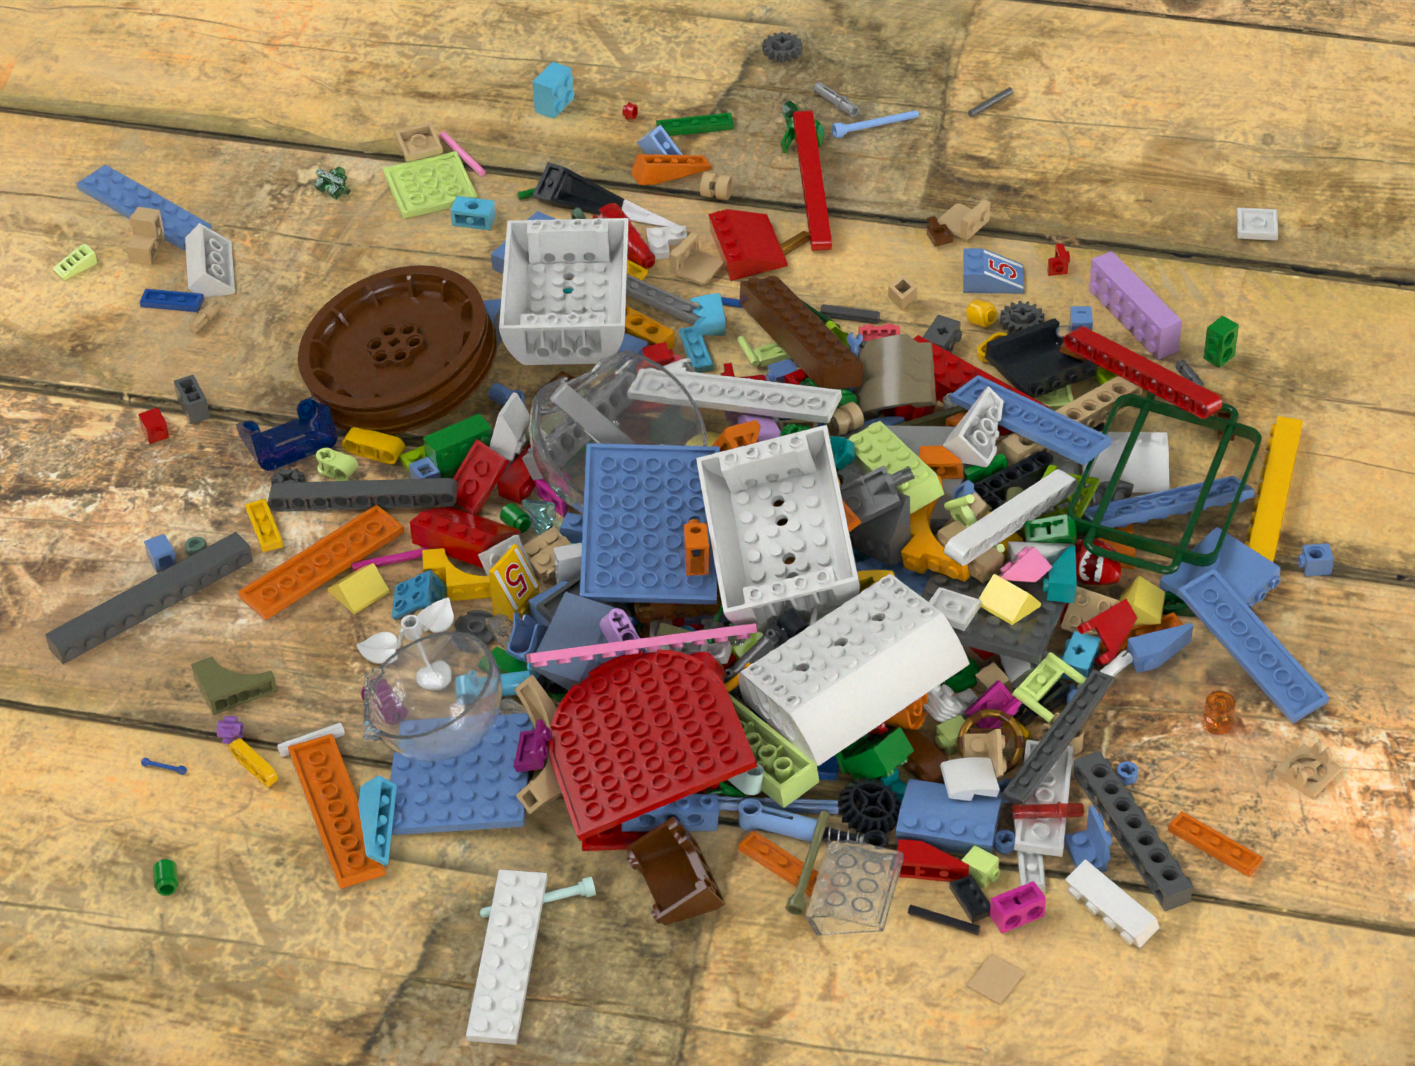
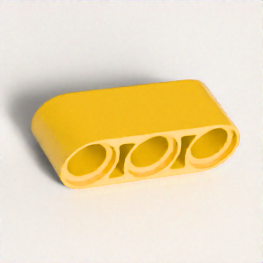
(373, 445)

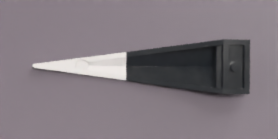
(569, 190)

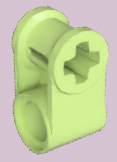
(335, 464)

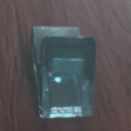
(540, 514)

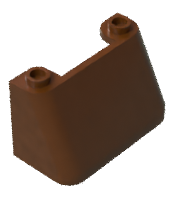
(675, 873)

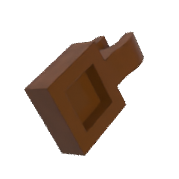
(938, 233)

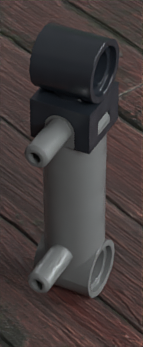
(787, 627)

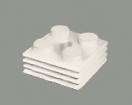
(943, 705)

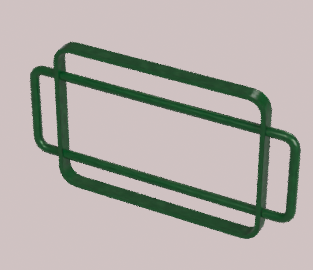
(1180, 553)

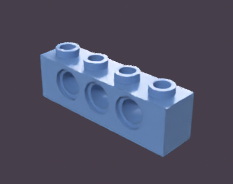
(694, 812)

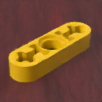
(253, 762)

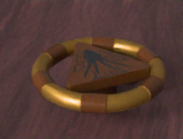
(1007, 732)

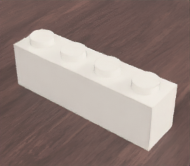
(1112, 904)

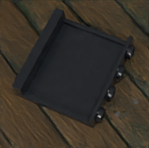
(1034, 360)

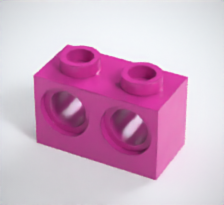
(1017, 907)

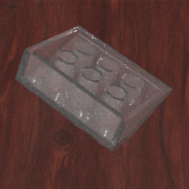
(853, 888)

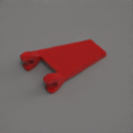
(1112, 627)

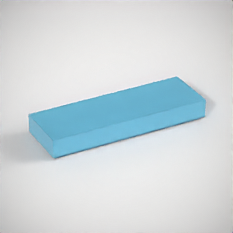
(696, 350)

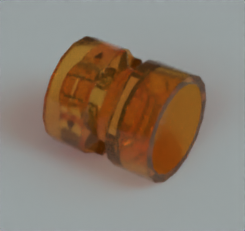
(1219, 712)

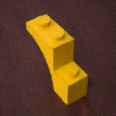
(458, 583)

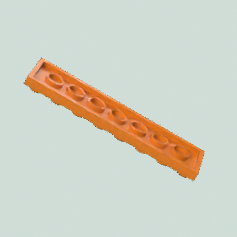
(320, 562)
(334, 809)

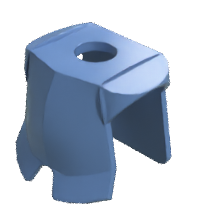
(525, 637)

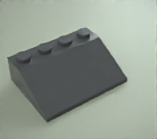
(885, 534)

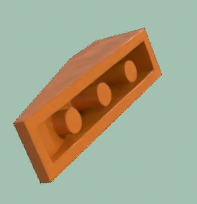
(656, 169)

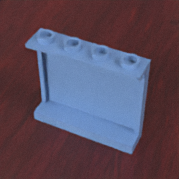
(1238, 565)

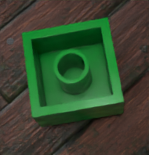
(879, 755)

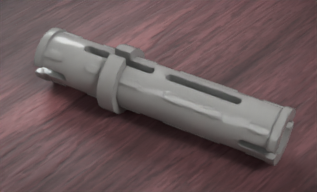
(841, 102)

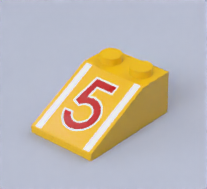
(512, 584)

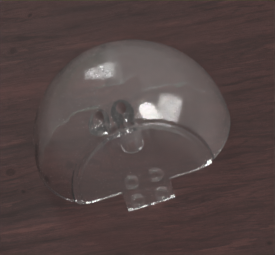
(633, 396)

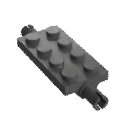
(874, 492)

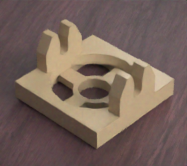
(1288, 769)

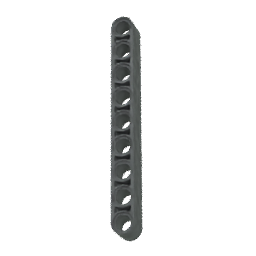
(363, 494)

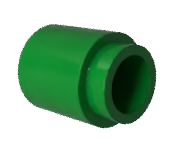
(515, 517)
(165, 877)

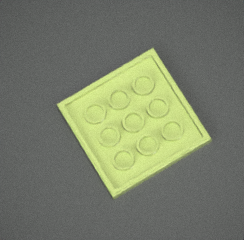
(428, 184)

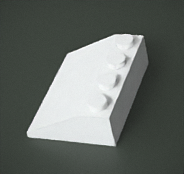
(1146, 466)

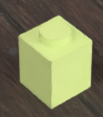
(947, 734)

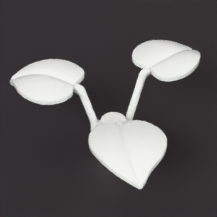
(382, 645)

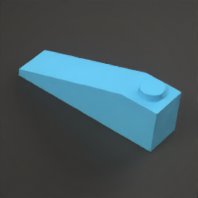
(376, 817)

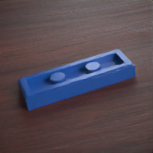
(171, 300)

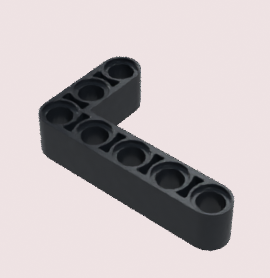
(1021, 474)

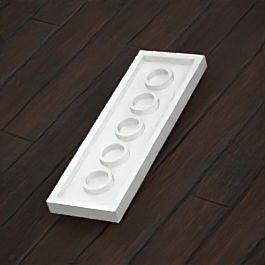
(1046, 834)

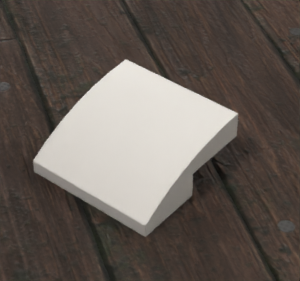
(969, 777)

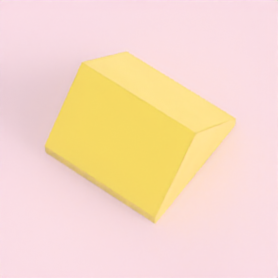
(360, 588)
(1007, 600)
(1145, 601)

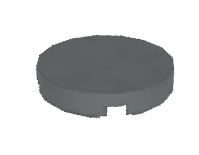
(474, 624)

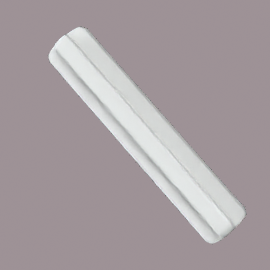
(336, 729)

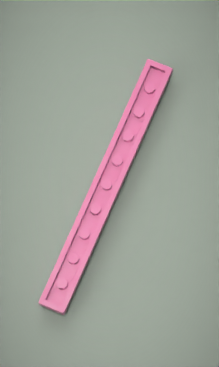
(631, 646)

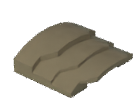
(895, 374)

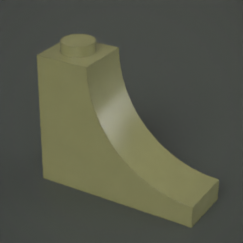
(228, 689)

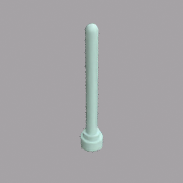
(585, 887)

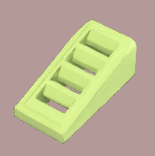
(81, 260)

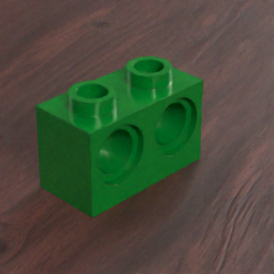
(1221, 341)
(1051, 530)

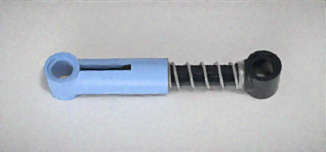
(756, 816)

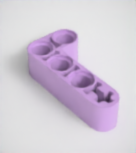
(622, 624)

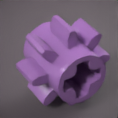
(230, 729)

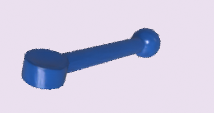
(181, 769)

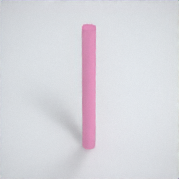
(465, 156)

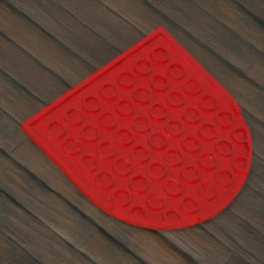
(643, 738)

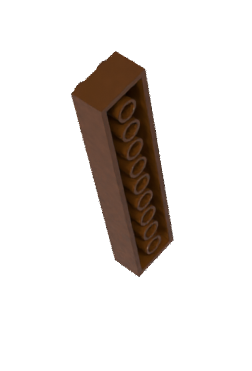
(801, 333)

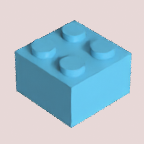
(553, 90)

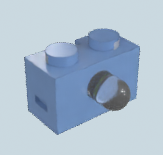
(1079, 317)

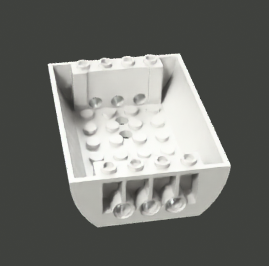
(542, 321)
(750, 545)

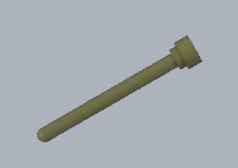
(796, 903)

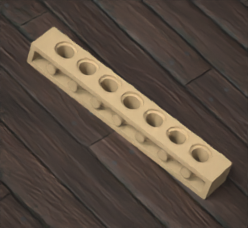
(1088, 410)

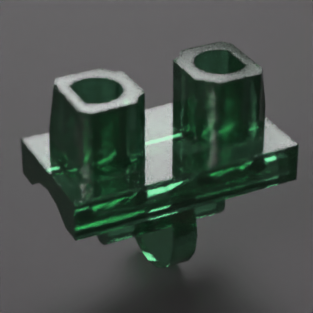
(334, 179)

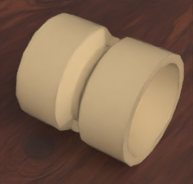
(723, 185)
(845, 419)

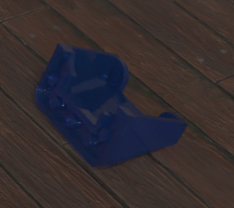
(292, 439)

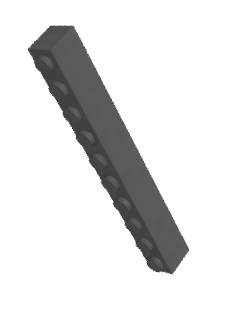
(148, 598)

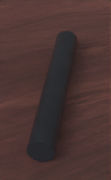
(944, 919)

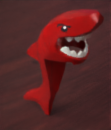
(1093, 568)

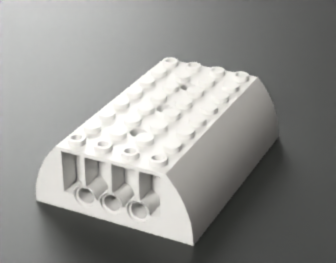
(856, 684)

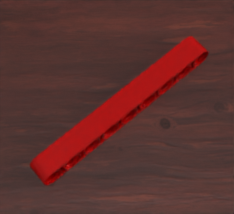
(812, 180)
(1143, 372)

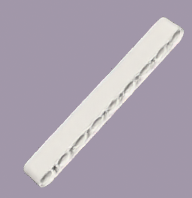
(1010, 517)

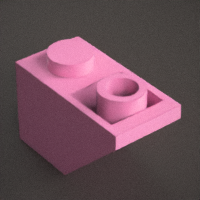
(1028, 567)

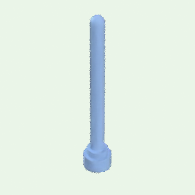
(840, 129)

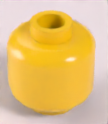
(981, 313)

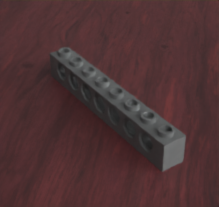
(1133, 831)

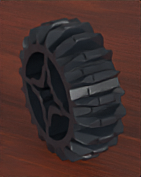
(868, 806)

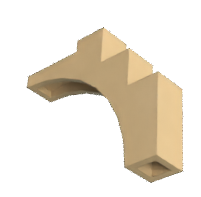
(543, 784)

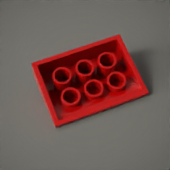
(746, 243)
(458, 532)

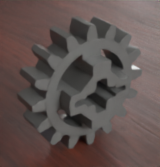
(782, 47)
(1020, 316)

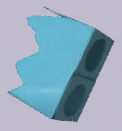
(712, 315)

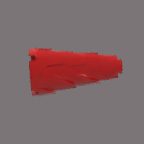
(638, 249)

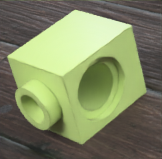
(982, 866)

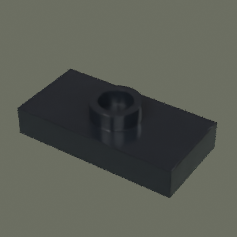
(970, 898)

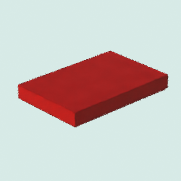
(478, 476)
(611, 839)

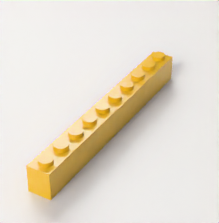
(1275, 486)

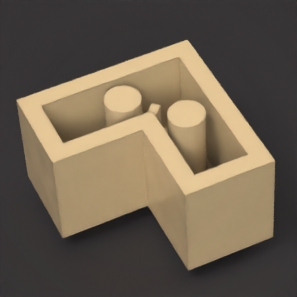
(147, 236)

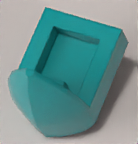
(843, 451)

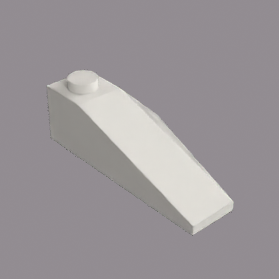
(977, 431)

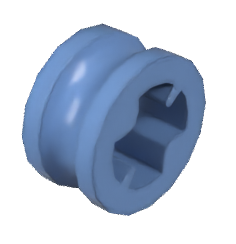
(1129, 767)
(1000, 837)

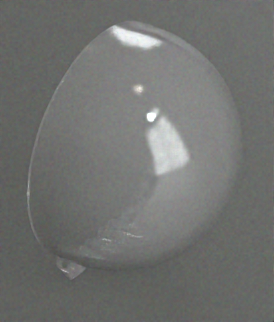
(433, 697)

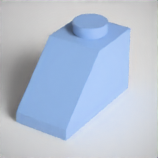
(658, 143)

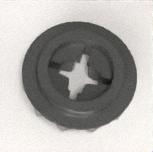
(287, 474)

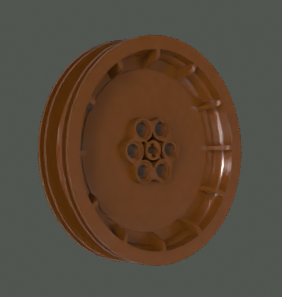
(398, 349)

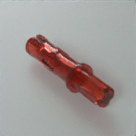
(1056, 810)

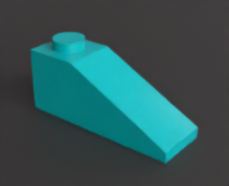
(1061, 579)

